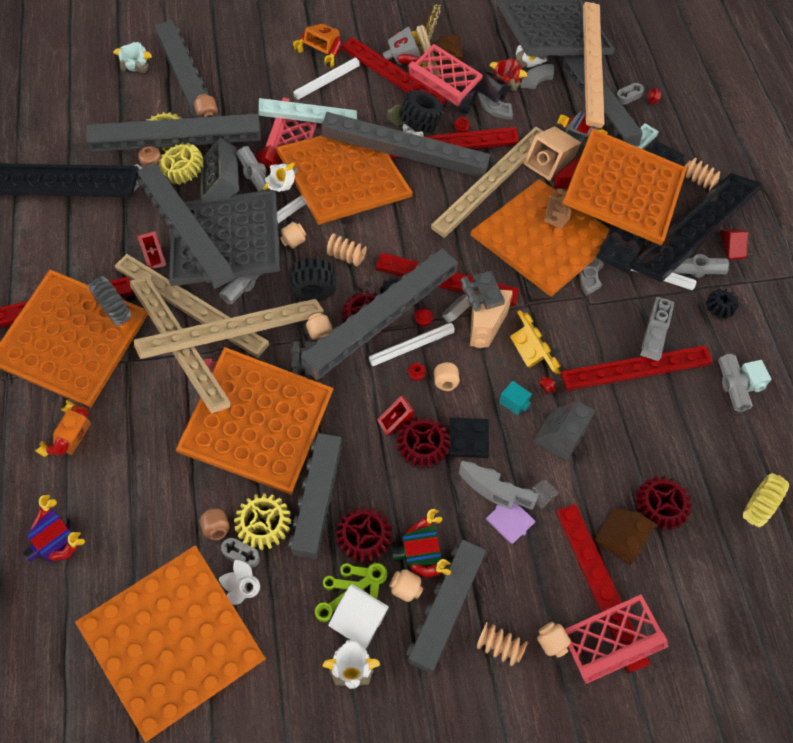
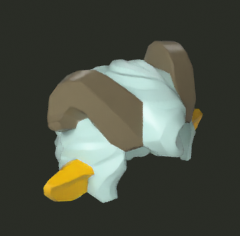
(133, 57)

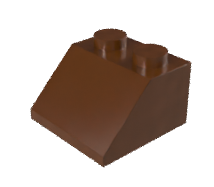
(451, 45)
(625, 534)

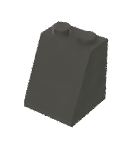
(564, 429)

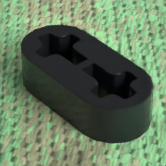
(467, 101)

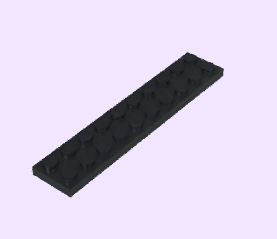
(67, 180)
(696, 227)
(621, 246)

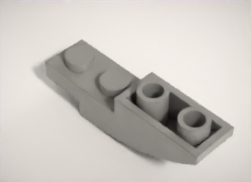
(657, 328)
(487, 484)

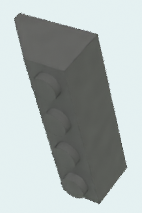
(219, 172)

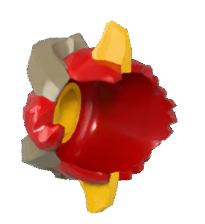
(509, 71)

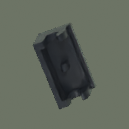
(492, 86)

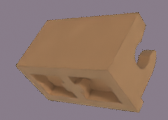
(557, 213)

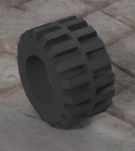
(421, 111)
(312, 279)

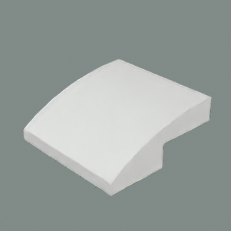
(358, 616)

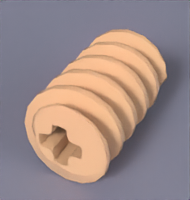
(702, 174)
(345, 251)
(501, 644)

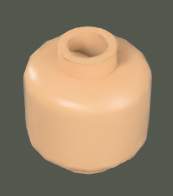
(293, 235)
(318, 326)
(446, 376)
(406, 585)
(553, 639)

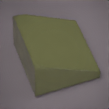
(393, 115)

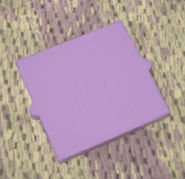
(510, 522)

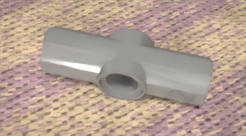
(252, 169)
(702, 265)
(237, 288)
(735, 383)

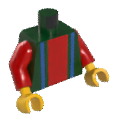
(422, 548)

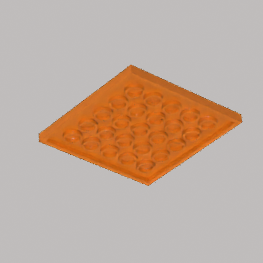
(343, 177)
(625, 186)
(536, 248)
(67, 340)
(265, 427)
(170, 642)

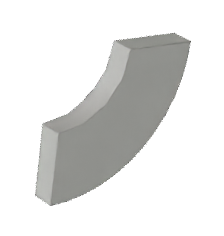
(537, 75)
(497, 109)
(589, 277)

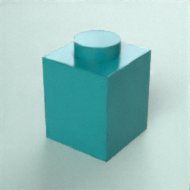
(515, 398)

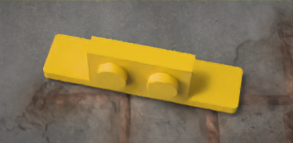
(530, 345)

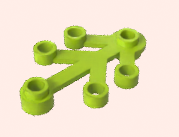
(368, 579)

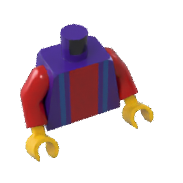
(51, 535)

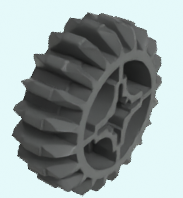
(109, 300)

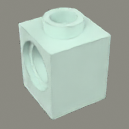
(757, 375)

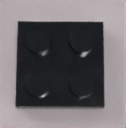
(469, 437)

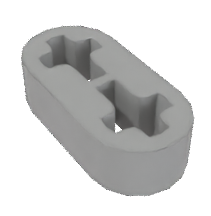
(630, 93)
(456, 308)
(242, 548)

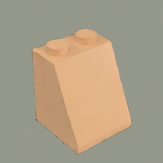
(551, 152)
(487, 322)

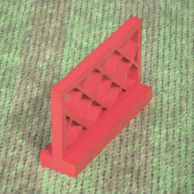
(433, 81)
(278, 130)
(628, 653)

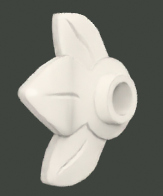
(237, 582)

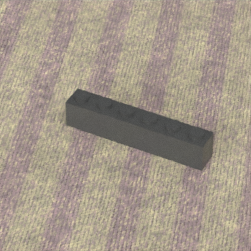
(316, 497)
(446, 607)

